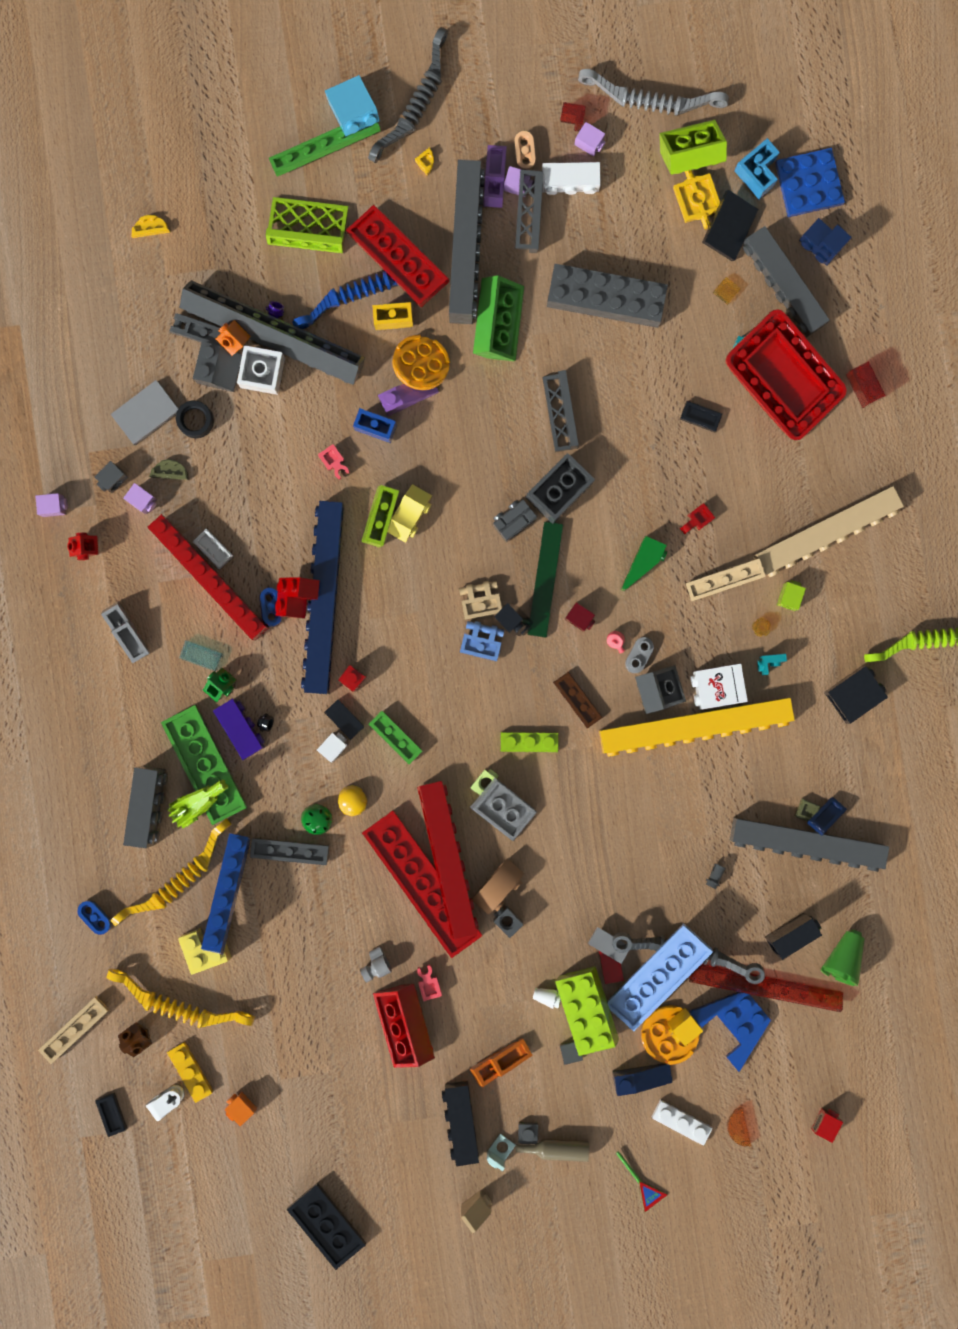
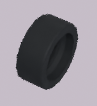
(180, 419)

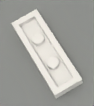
(681, 1122)

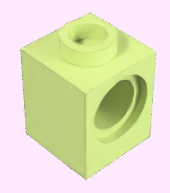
(477, 787)

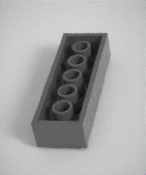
(607, 295)

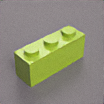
(380, 516)

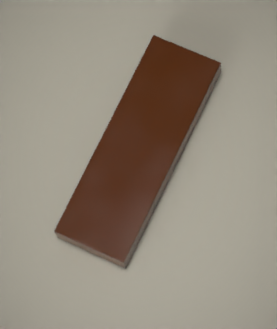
(577, 700)

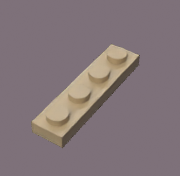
(725, 579)
(73, 1030)

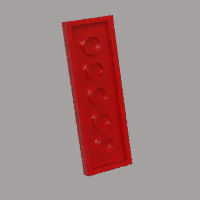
(397, 256)

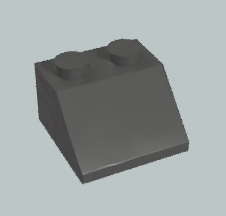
(217, 367)
(660, 689)

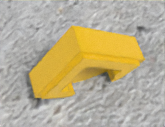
(425, 161)

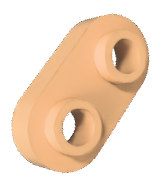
(525, 152)

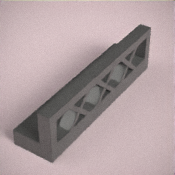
(535, 213)
(567, 409)

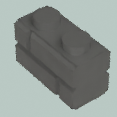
(514, 520)

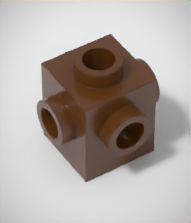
(134, 1040)

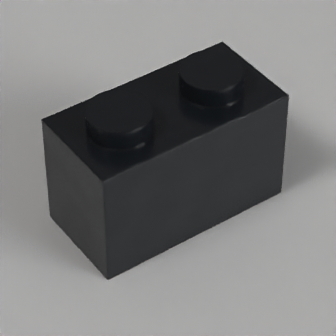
(514, 620)

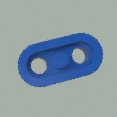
(268, 607)
(92, 919)

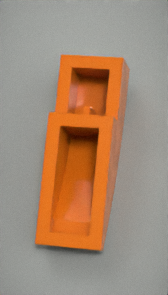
(500, 1062)

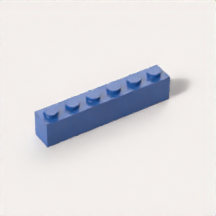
(226, 894)

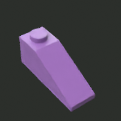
(403, 397)

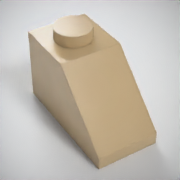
(476, 1211)

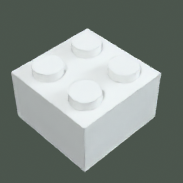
(261, 370)

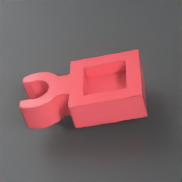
(332, 460)
(428, 986)

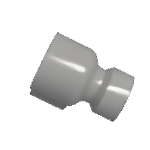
(379, 965)

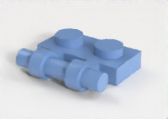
(479, 646)

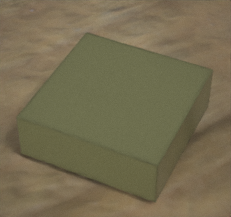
(806, 810)

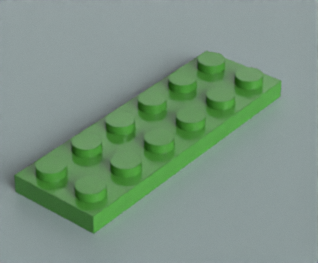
(203, 761)

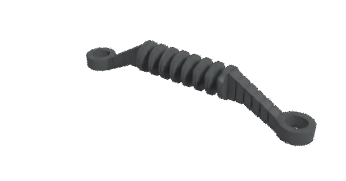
(405, 126)
(715, 958)

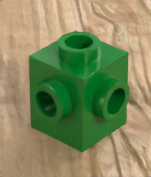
(219, 684)

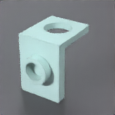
(496, 1158)

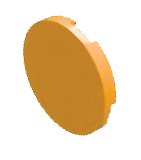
(421, 362)
(658, 1039)

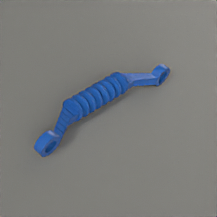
(333, 298)

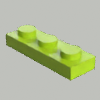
(529, 742)

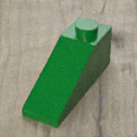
(647, 557)

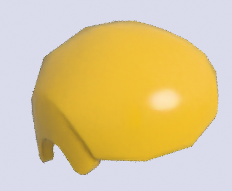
(352, 800)

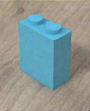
(352, 105)

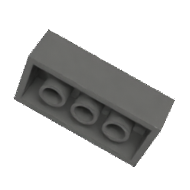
(145, 807)

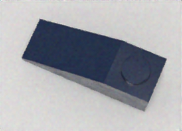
(641, 1078)

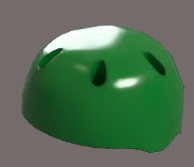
(317, 820)

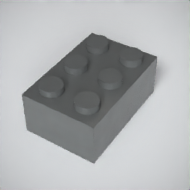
(560, 488)

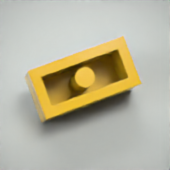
(392, 316)
(684, 1027)

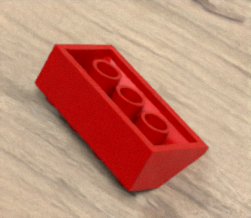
(404, 1026)

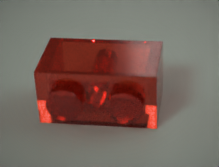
(865, 385)

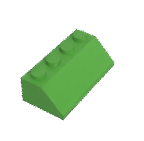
(498, 318)

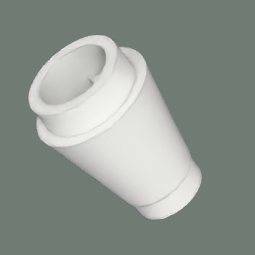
(547, 997)

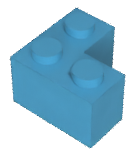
(755, 171)

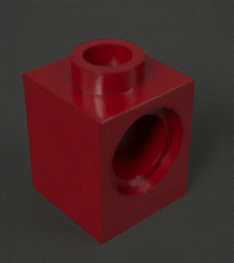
(580, 617)

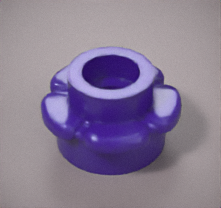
(275, 309)

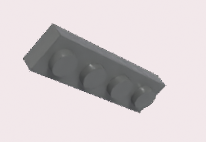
(289, 851)

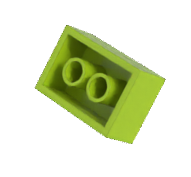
(693, 147)

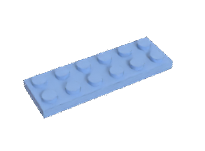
(659, 977)

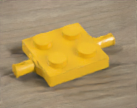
(697, 198)

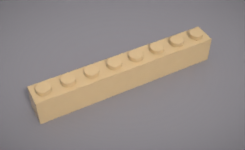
(830, 530)

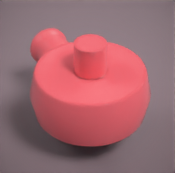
(616, 640)

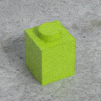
(791, 595)

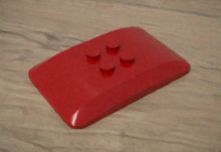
(785, 375)

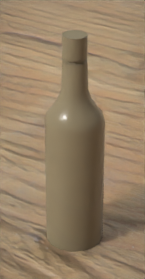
(558, 1150)

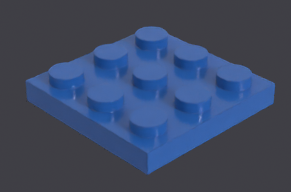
(809, 182)

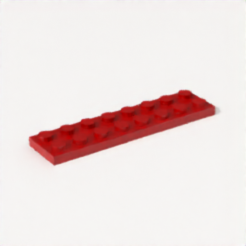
(415, 877)

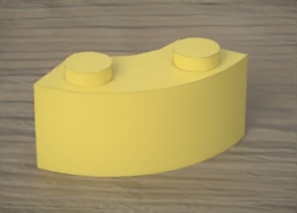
(409, 513)

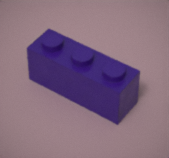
(239, 728)

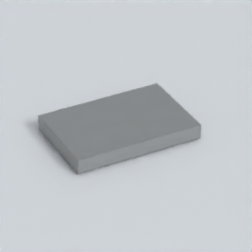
(145, 412)
(503, 809)

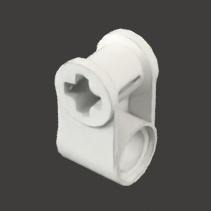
(164, 1103)

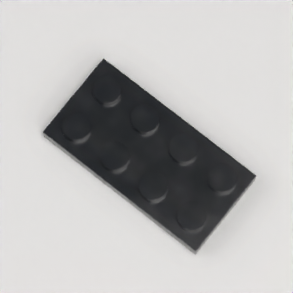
(326, 1226)

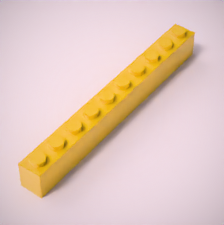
(696, 725)

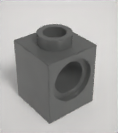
(110, 477)
(510, 929)

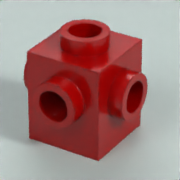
(83, 546)

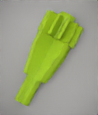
(189, 807)

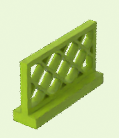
(302, 239)

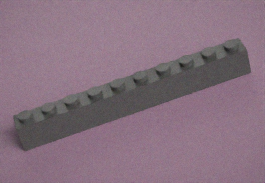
(273, 332)

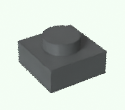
(527, 1133)

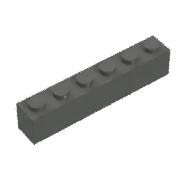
(785, 281)

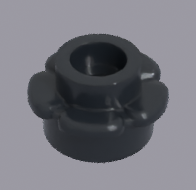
(265, 722)

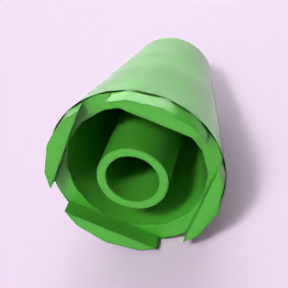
(846, 959)

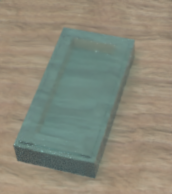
(200, 655)

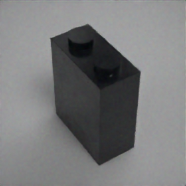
(856, 694)
(794, 935)

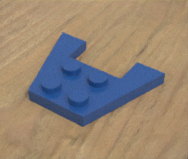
(741, 1017)

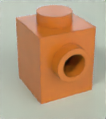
(232, 337)
(239, 1108)

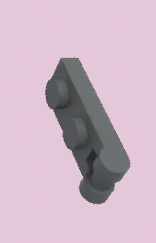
(195, 329)

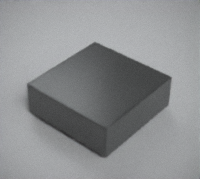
(570, 1053)

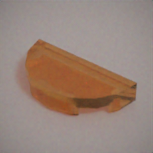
(737, 1128)

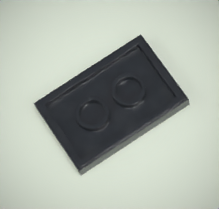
(730, 225)

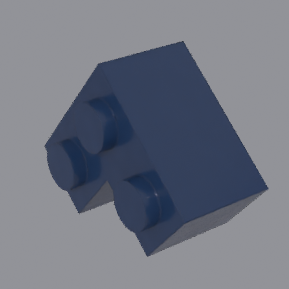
(824, 241)

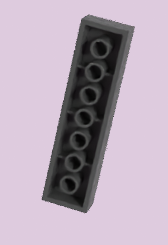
(465, 239)

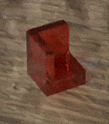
(573, 114)

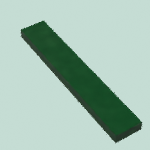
(545, 579)

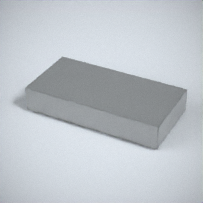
(603, 942)

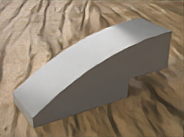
(125, 632)

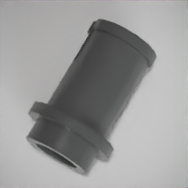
(715, 876)

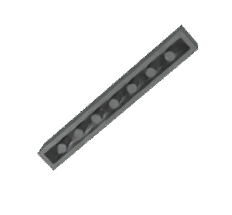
(809, 843)

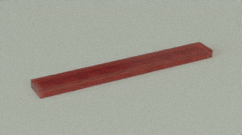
(769, 988)

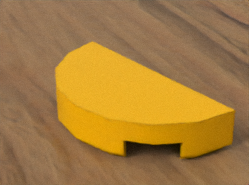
(148, 226)

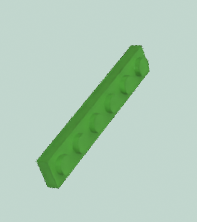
(317, 148)

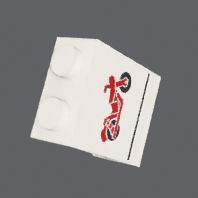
(719, 686)

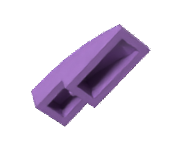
(494, 176)

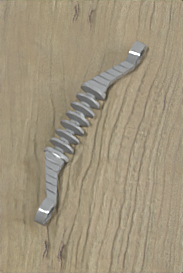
(621, 96)

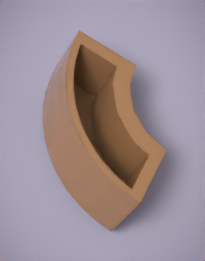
(498, 886)

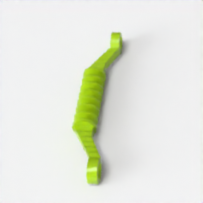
(911, 641)

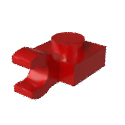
(699, 517)

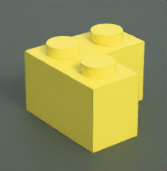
(198, 959)

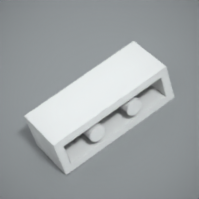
(571, 178)

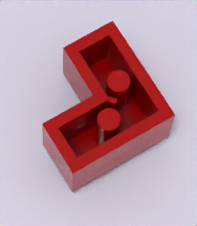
(293, 596)

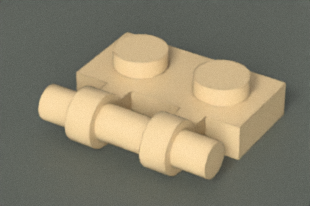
(480, 606)

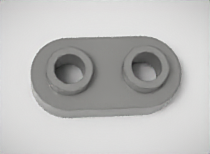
(640, 655)

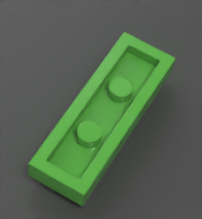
(395, 737)

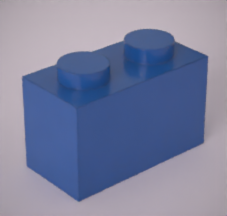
(374, 425)

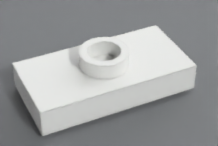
(213, 548)

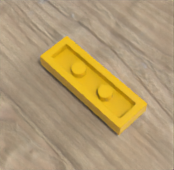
(190, 1072)

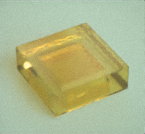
(726, 290)

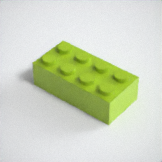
(587, 1011)

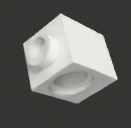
(333, 746)

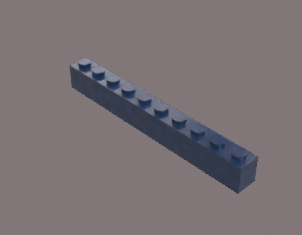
(322, 611)

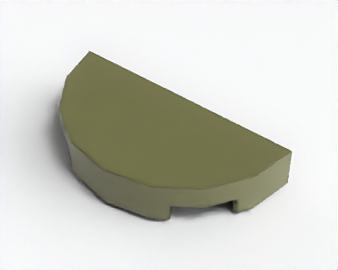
(169, 470)

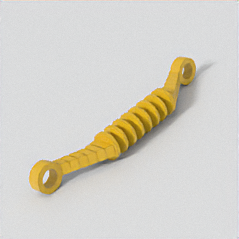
(201, 863)
(148, 1000)

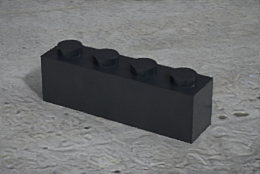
(461, 1121)

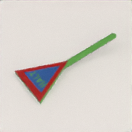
(650, 1195)

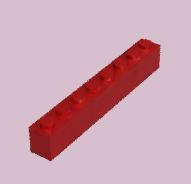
(208, 577)
(447, 860)

